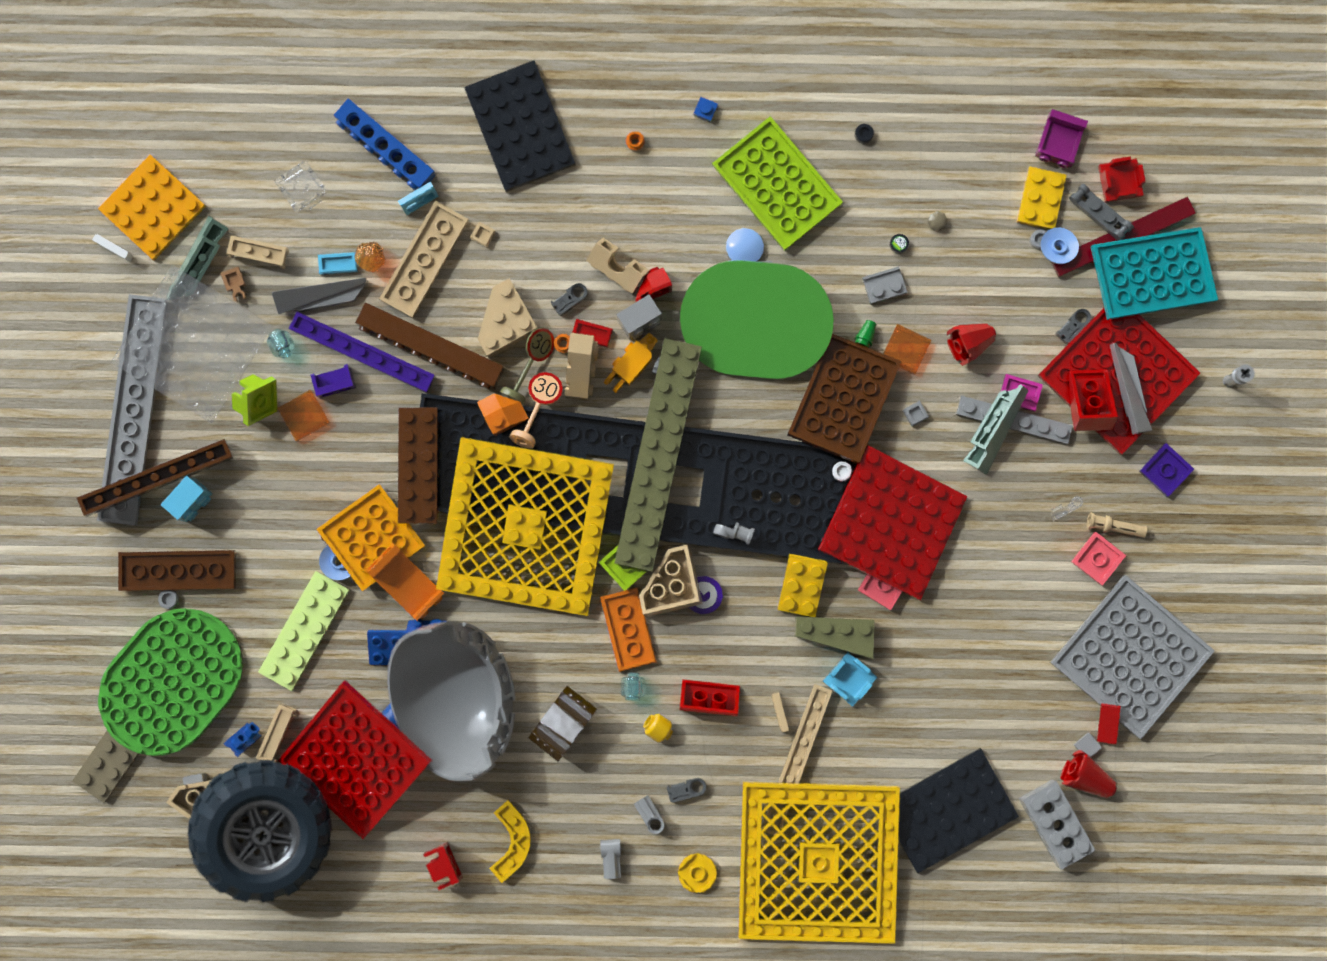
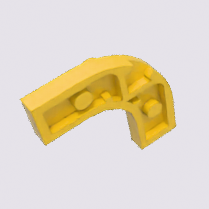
(519, 844)

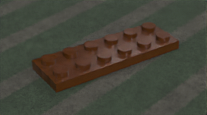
(418, 466)
(176, 570)

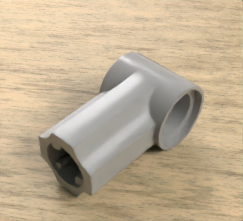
(648, 813)
(611, 858)

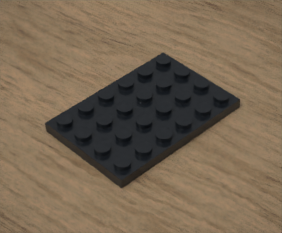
(519, 126)
(951, 810)

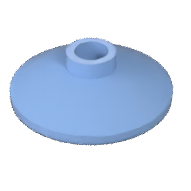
(1065, 240)
(328, 566)

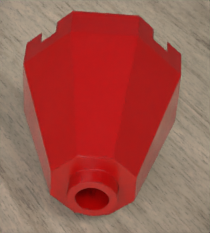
(970, 341)

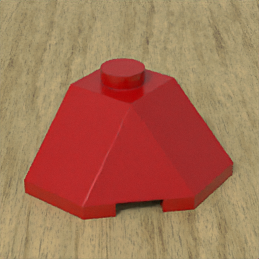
(655, 283)

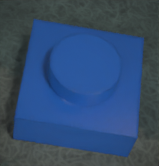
(705, 109)

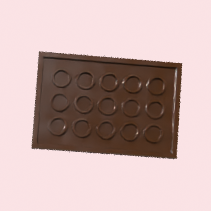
(844, 399)

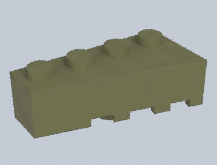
(844, 634)

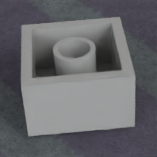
(639, 317)

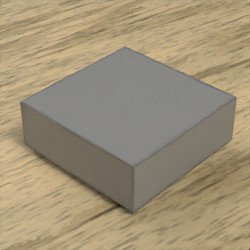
(915, 413)
(1087, 744)
(194, 778)

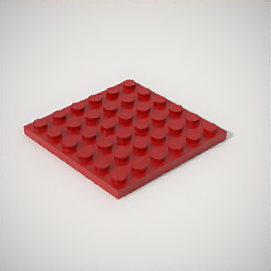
(1159, 365)
(892, 523)
(356, 759)

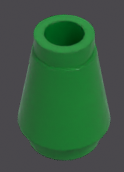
(866, 334)

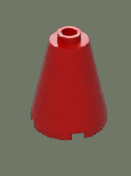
(1087, 776)

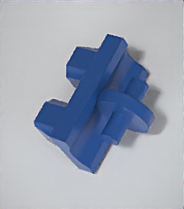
(243, 738)

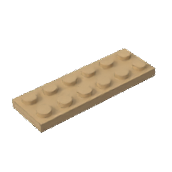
(424, 259)

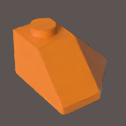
(502, 413)

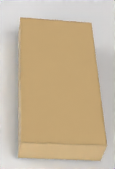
(779, 712)

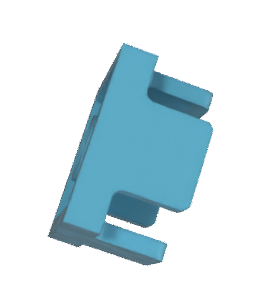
(850, 679)

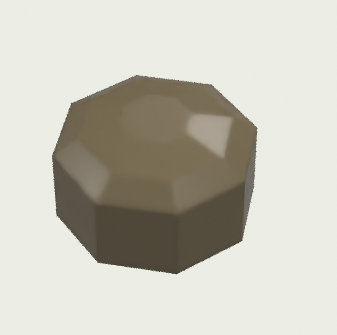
(937, 221)

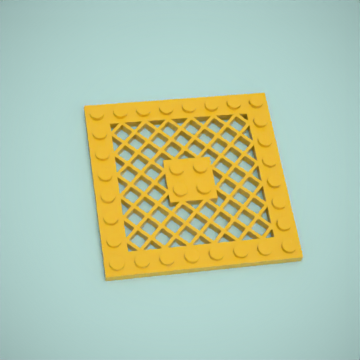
(524, 526)
(819, 862)

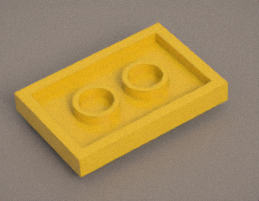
(1041, 198)
(802, 585)

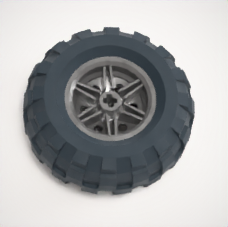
(246, 791)

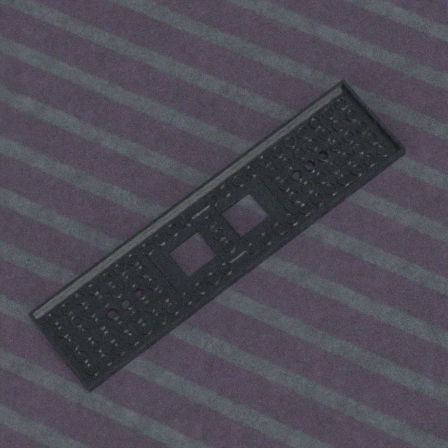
(731, 465)

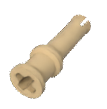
(1108, 524)

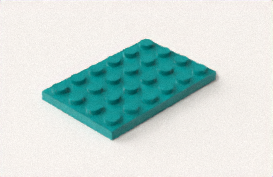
(1154, 273)

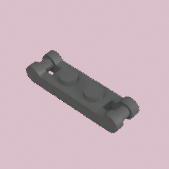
(1101, 212)

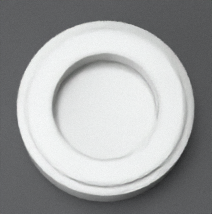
(841, 471)

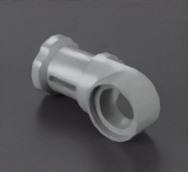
(739, 532)

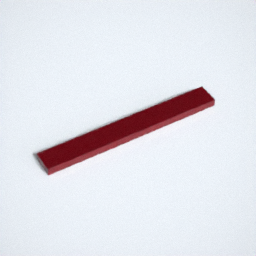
(1142, 227)

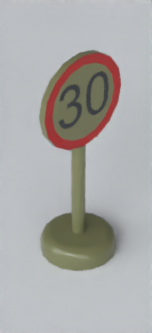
(538, 347)

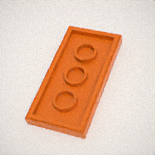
(628, 629)

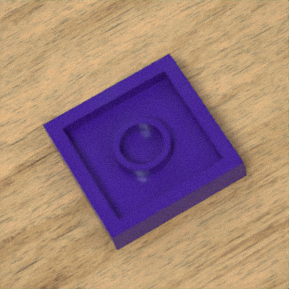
(1166, 470)

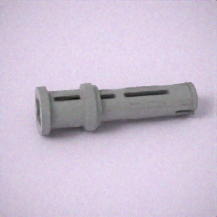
(1239, 376)

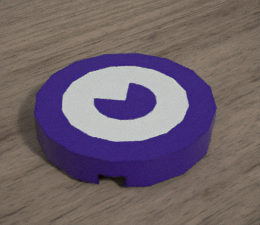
(711, 595)

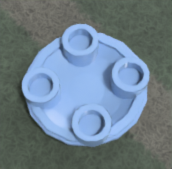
(745, 245)

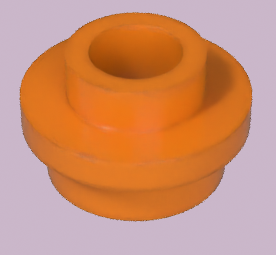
(635, 135)
(562, 337)

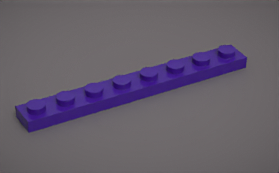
(361, 352)

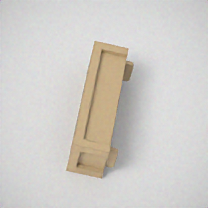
(257, 251)
(276, 733)

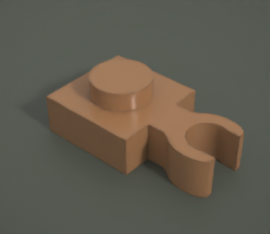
(234, 281)

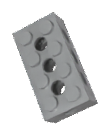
(1069, 824)

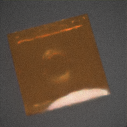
(907, 347)
(303, 415)

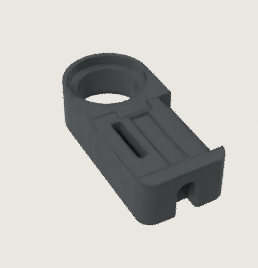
(568, 300)
(1073, 326)
(684, 790)

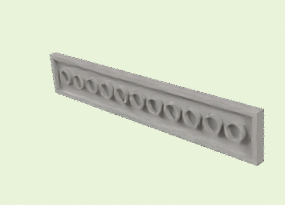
(128, 428)

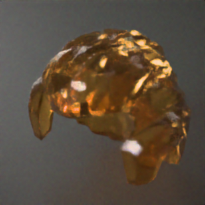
(370, 256)

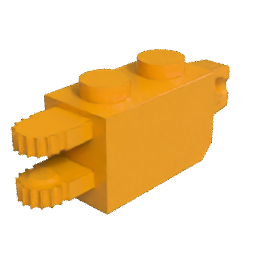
(633, 362)

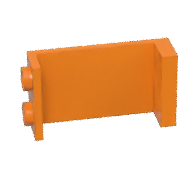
(405, 582)

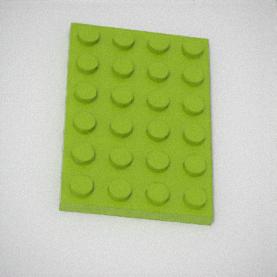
(777, 183)

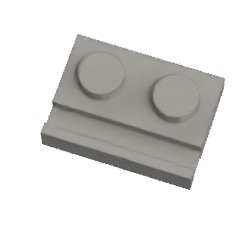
(884, 285)

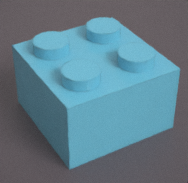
(187, 499)

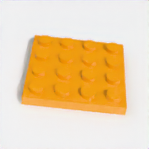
(152, 207)
(365, 532)

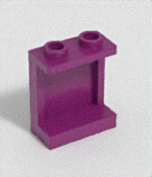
(1060, 138)

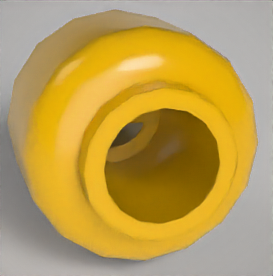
(658, 727)

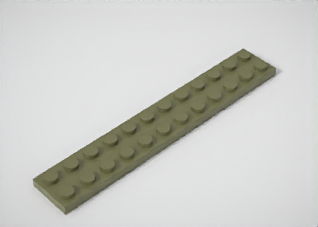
(658, 455)

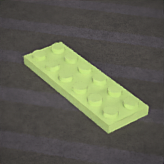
(304, 631)

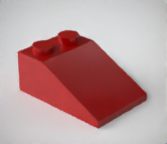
(1091, 400)

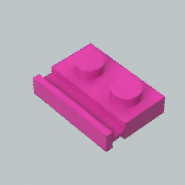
(1034, 390)

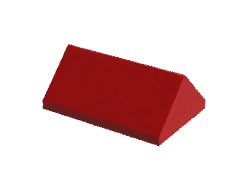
(709, 697)

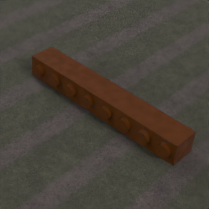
(429, 345)
(154, 478)

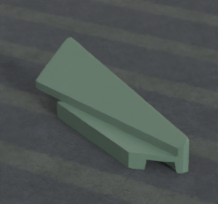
(204, 248)
(995, 428)

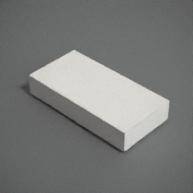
(112, 247)

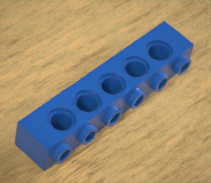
(350, 111)

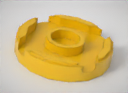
(697, 873)

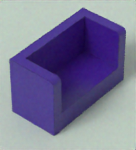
(333, 382)

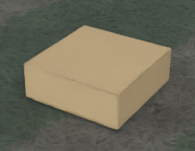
(482, 234)

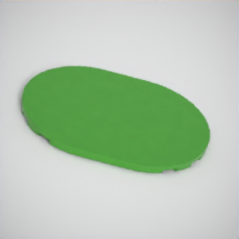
(757, 319)
(170, 682)

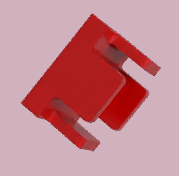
(1121, 179)
(443, 866)

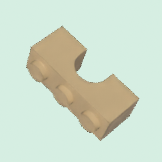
(603, 259)

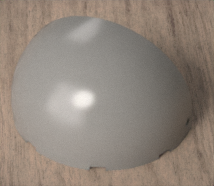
(452, 697)

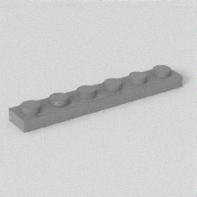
(1022, 423)

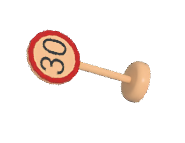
(544, 389)

